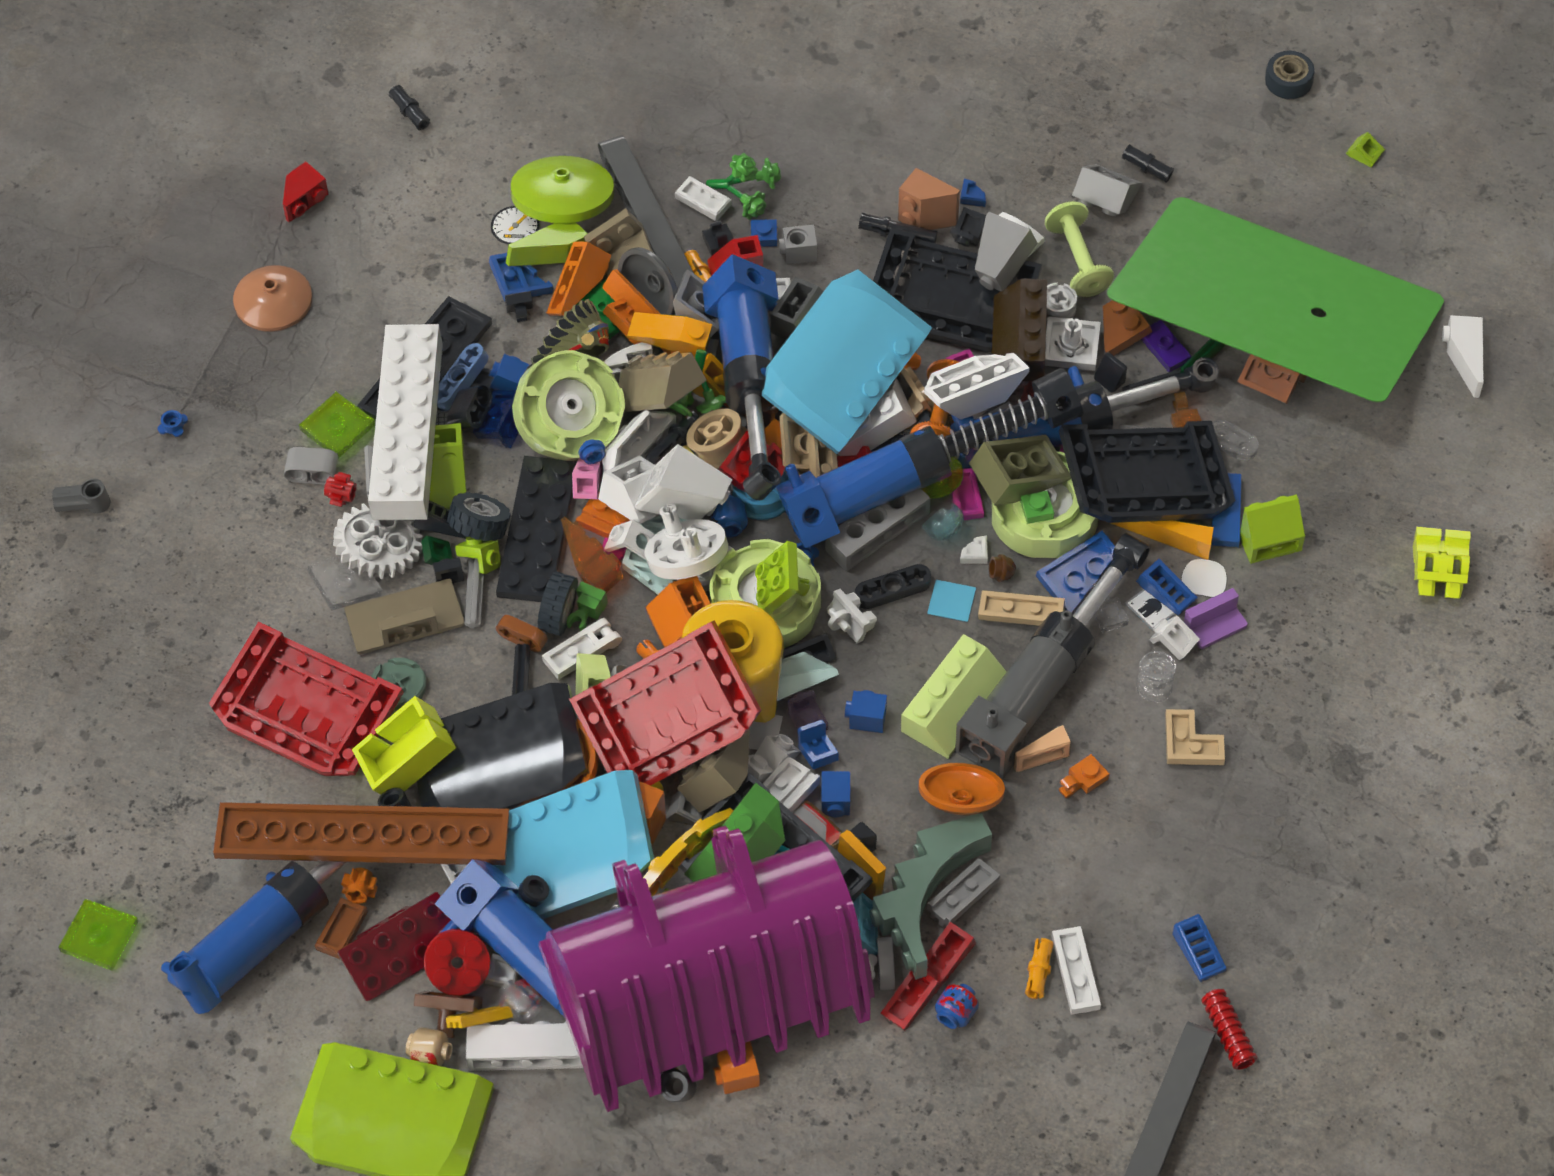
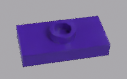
(1166, 347)

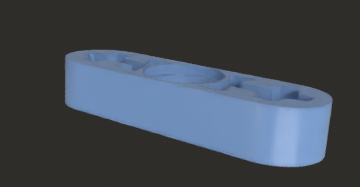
(470, 362)

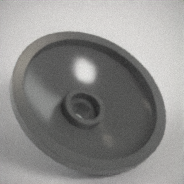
(650, 277)

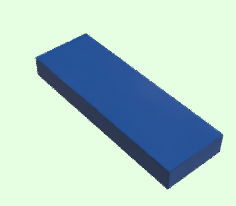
(1227, 524)

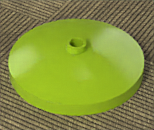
(562, 189)

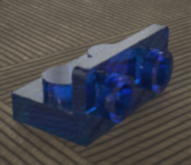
(499, 420)

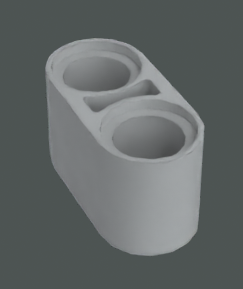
(310, 465)

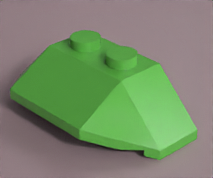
(760, 824)

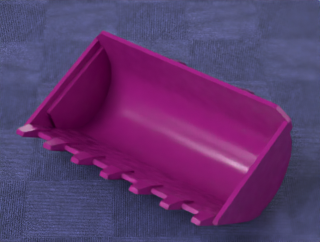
(708, 964)

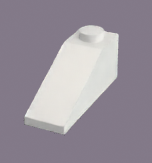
(1465, 349)

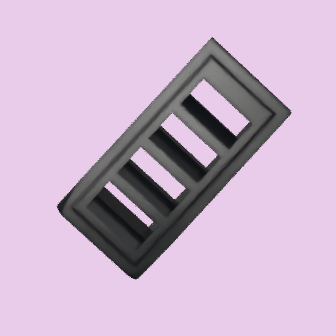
(437, 521)

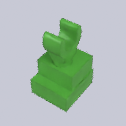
(590, 603)

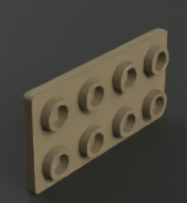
(404, 616)

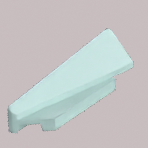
(802, 672)

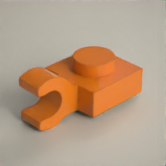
(1085, 775)

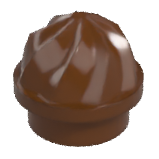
(1001, 568)

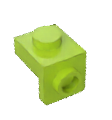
(485, 551)

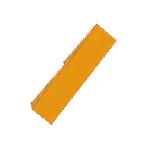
(1180, 535)

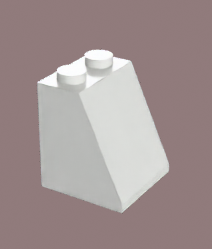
(685, 482)

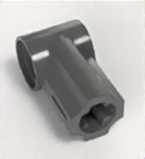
(82, 497)

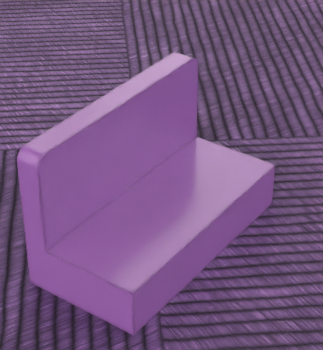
(1215, 618)

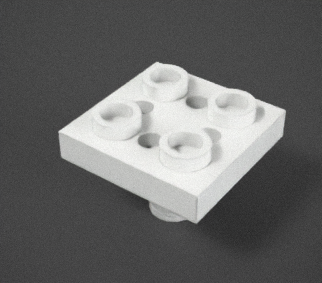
(1070, 336)

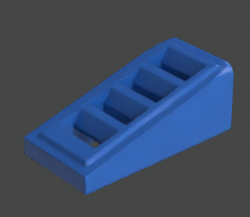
(1166, 575)
(1201, 932)

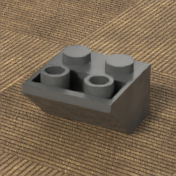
(793, 307)

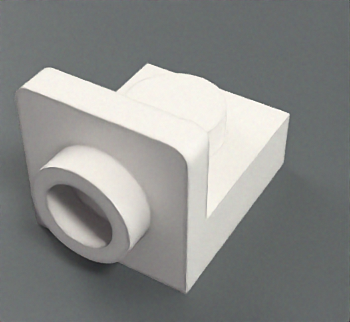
(1175, 636)

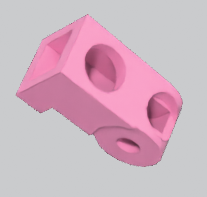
(586, 480)

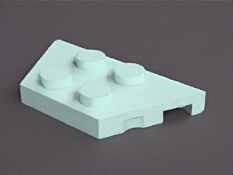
(638, 566)

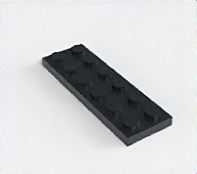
(458, 328)
(536, 528)

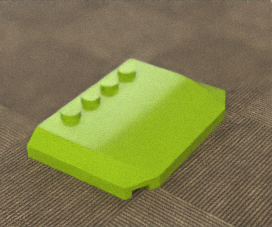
(390, 1114)

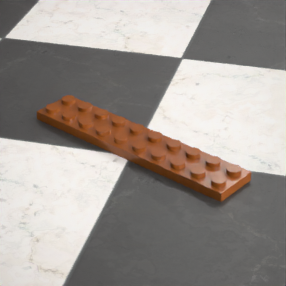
(361, 833)

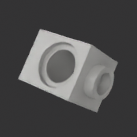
(798, 244)

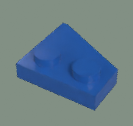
(517, 278)

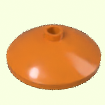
(961, 788)

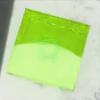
(337, 424)
(98, 934)

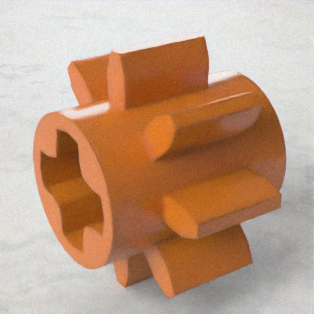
(359, 885)

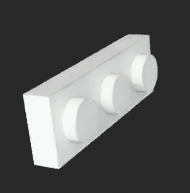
(1076, 970)

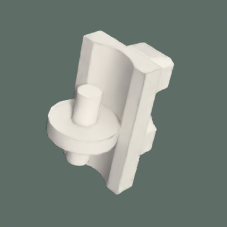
(847, 616)

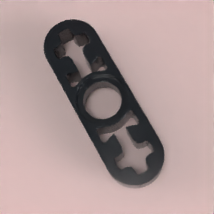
(899, 576)

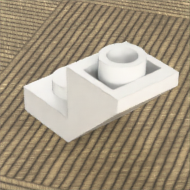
(770, 755)

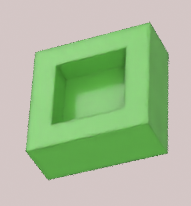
(1037, 507)

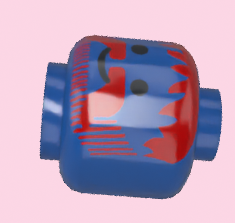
(956, 1006)

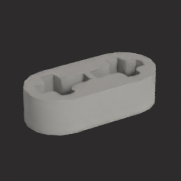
(885, 963)

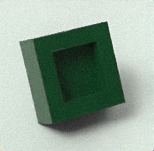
(435, 549)

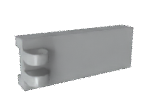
(962, 892)

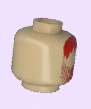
(428, 1046)

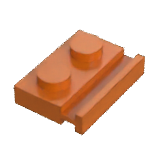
(600, 518)

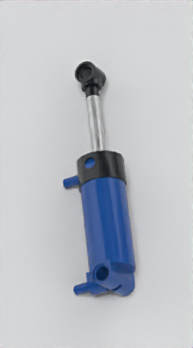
(1099, 407)
(256, 928)

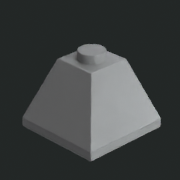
(690, 301)

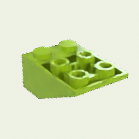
(448, 465)

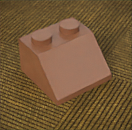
(928, 202)

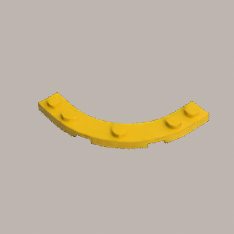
(688, 845)

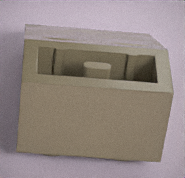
(716, 774)

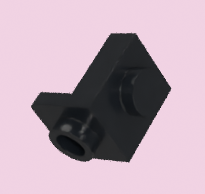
(969, 227)

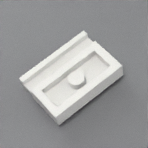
(792, 783)

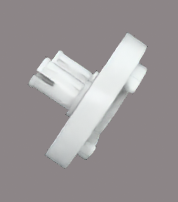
(685, 546)

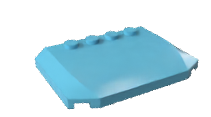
(842, 358)
(577, 838)

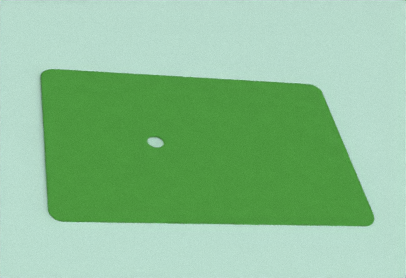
(1259, 294)

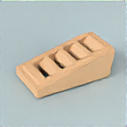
(1046, 749)

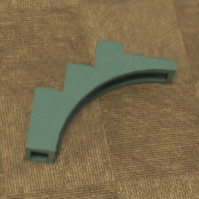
(937, 854)

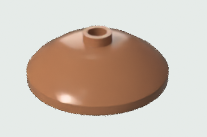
(276, 306)

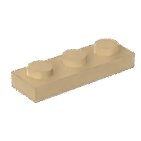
(1017, 607)

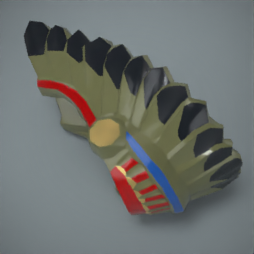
(577, 331)

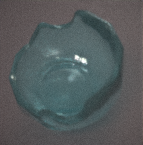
(944, 523)

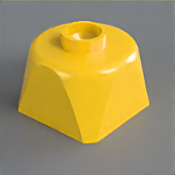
(754, 644)

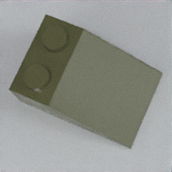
(1018, 467)

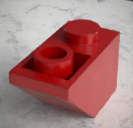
(302, 190)
(746, 248)

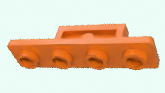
(626, 302)

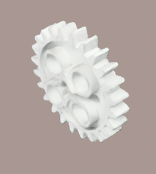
(376, 544)

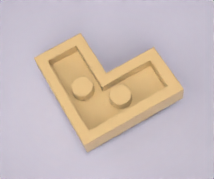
(1187, 747)

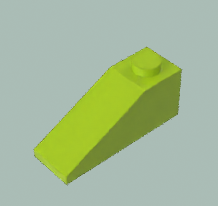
(546, 245)

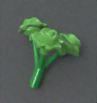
(745, 170)

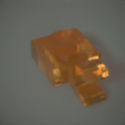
(1182, 411)

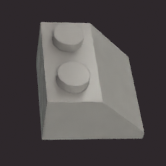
(1105, 189)

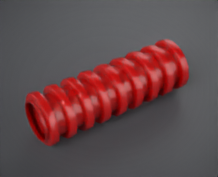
(1229, 1029)

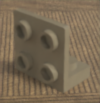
(619, 236)

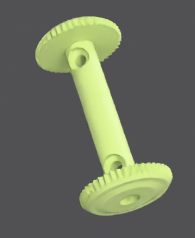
(1067, 219)

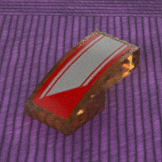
(819, 823)

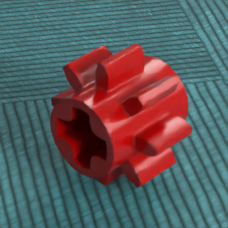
(340, 489)

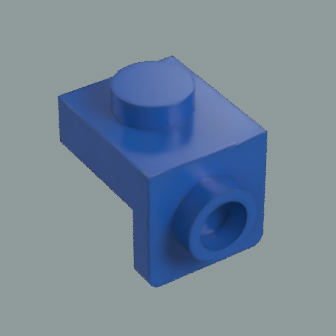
(816, 745)

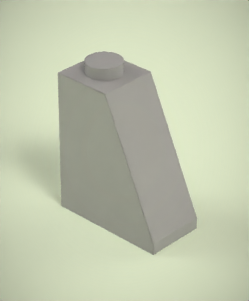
(1002, 251)

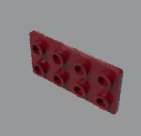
(393, 947)

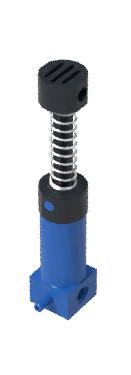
(912, 463)

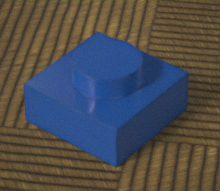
(766, 231)

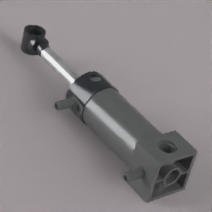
(998, 725)

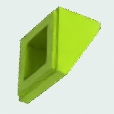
(1366, 149)

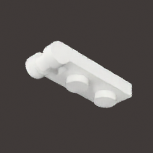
(562, 658)

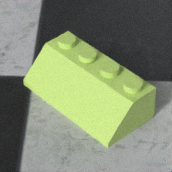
(949, 693)

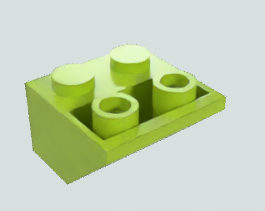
(1272, 529)

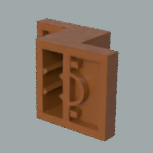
(1270, 378)

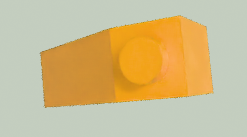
(670, 332)

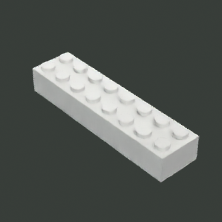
(405, 422)

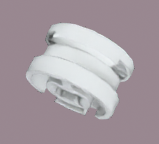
(1061, 301)

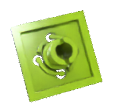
(779, 578)

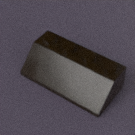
(1021, 324)

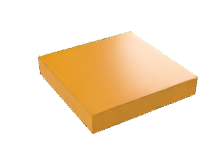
(854, 850)

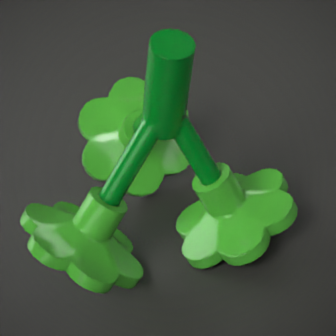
(711, 401)

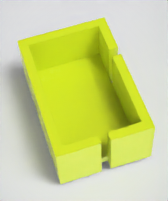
(416, 747)

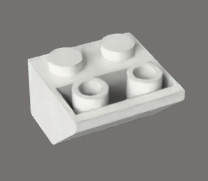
(623, 486)

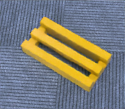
(478, 1017)

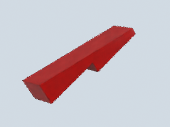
(942, 959)

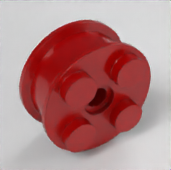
(459, 979)

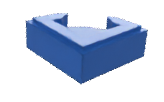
(972, 194)

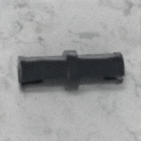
(409, 107)
(1147, 163)

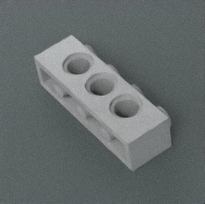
(873, 536)

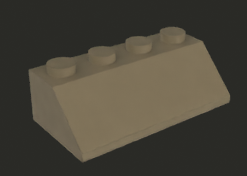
(659, 380)

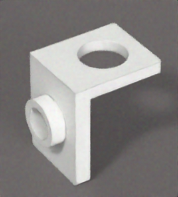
(625, 536)

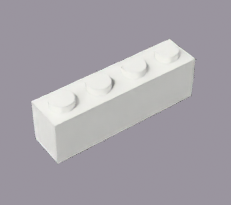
(521, 1047)

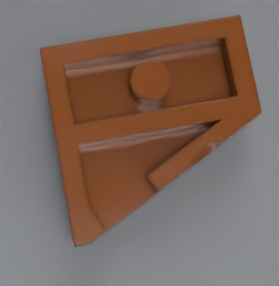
(1122, 327)

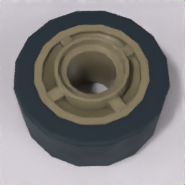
(1289, 74)

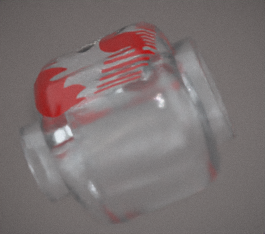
(522, 1000)

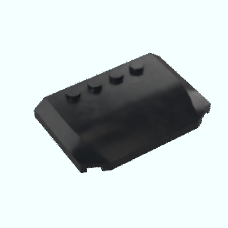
(942, 288)
(1147, 472)
(508, 752)

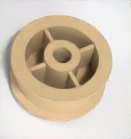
(715, 435)

